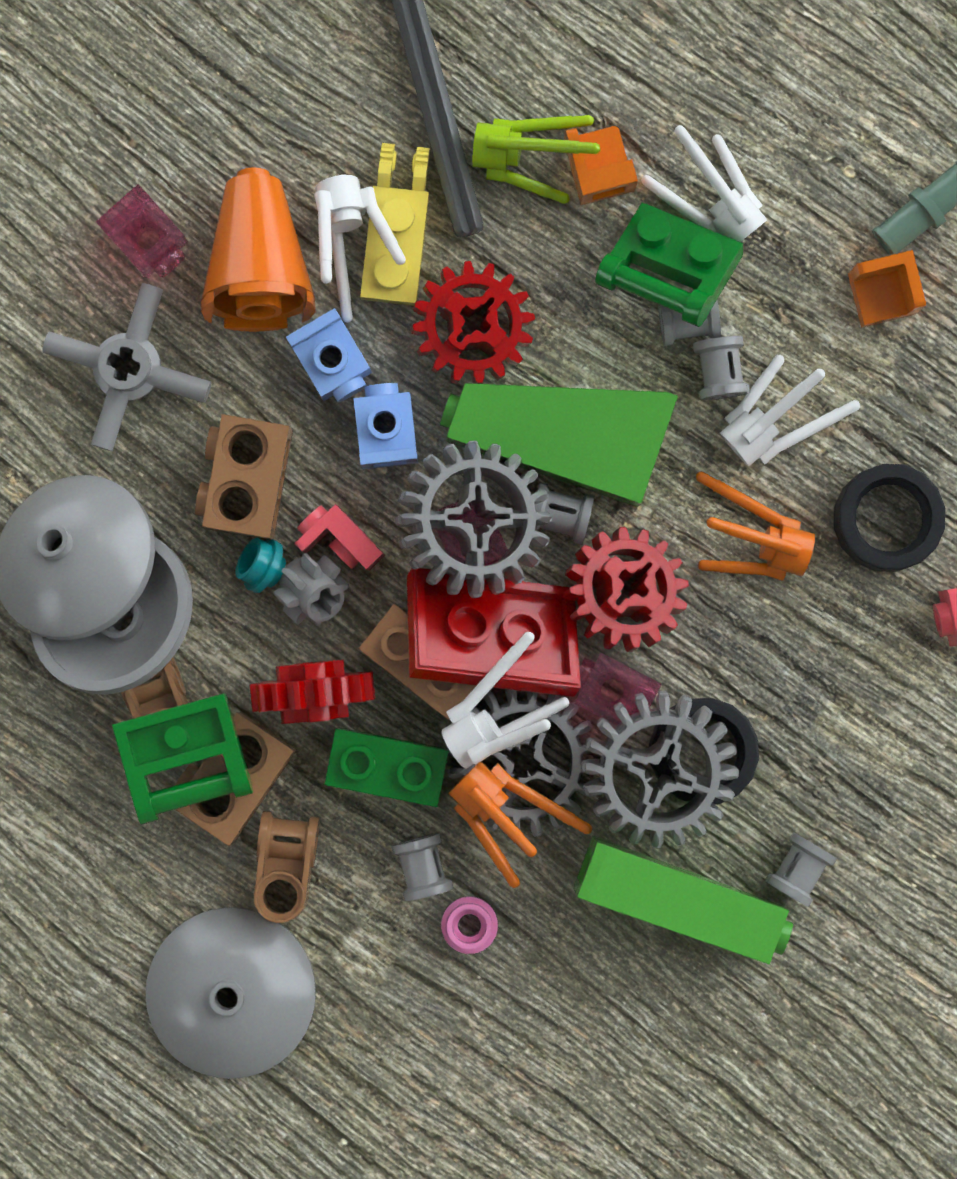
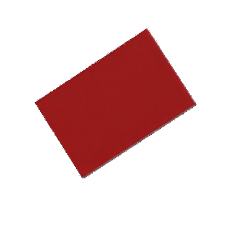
(466, 636)

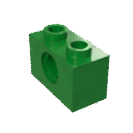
(386, 767)

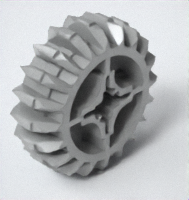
(474, 492)
(566, 780)
(651, 796)

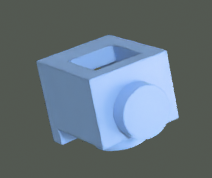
(313, 340)
(389, 448)

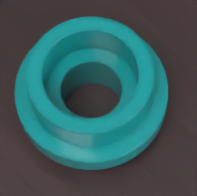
(260, 564)

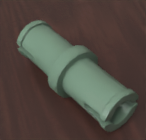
(920, 213)

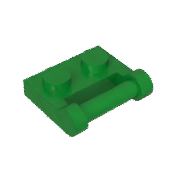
(677, 252)
(176, 739)

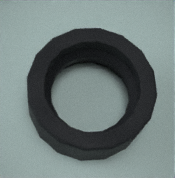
(932, 517)
(745, 740)

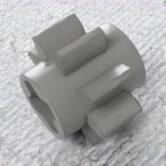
(311, 589)

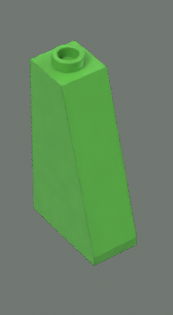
(570, 434)
(682, 901)

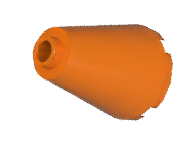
(256, 258)

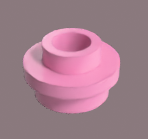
(469, 943)

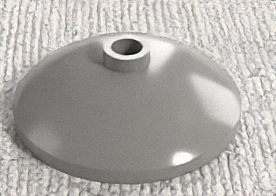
(95, 570)
(127, 658)
(255, 960)

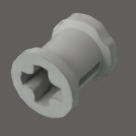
(675, 328)
(721, 367)
(568, 513)
(422, 867)
(800, 869)

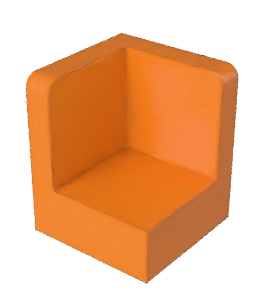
(603, 173)
(887, 288)

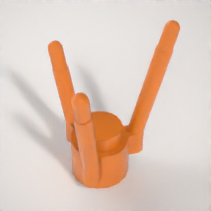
(783, 547)
(482, 796)

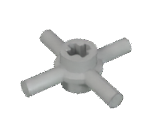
(103, 362)

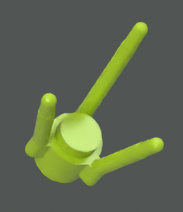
(501, 145)

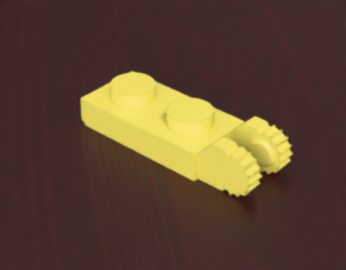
(406, 217)

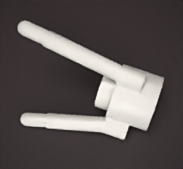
(738, 209)
(341, 210)
(753, 433)
(477, 736)

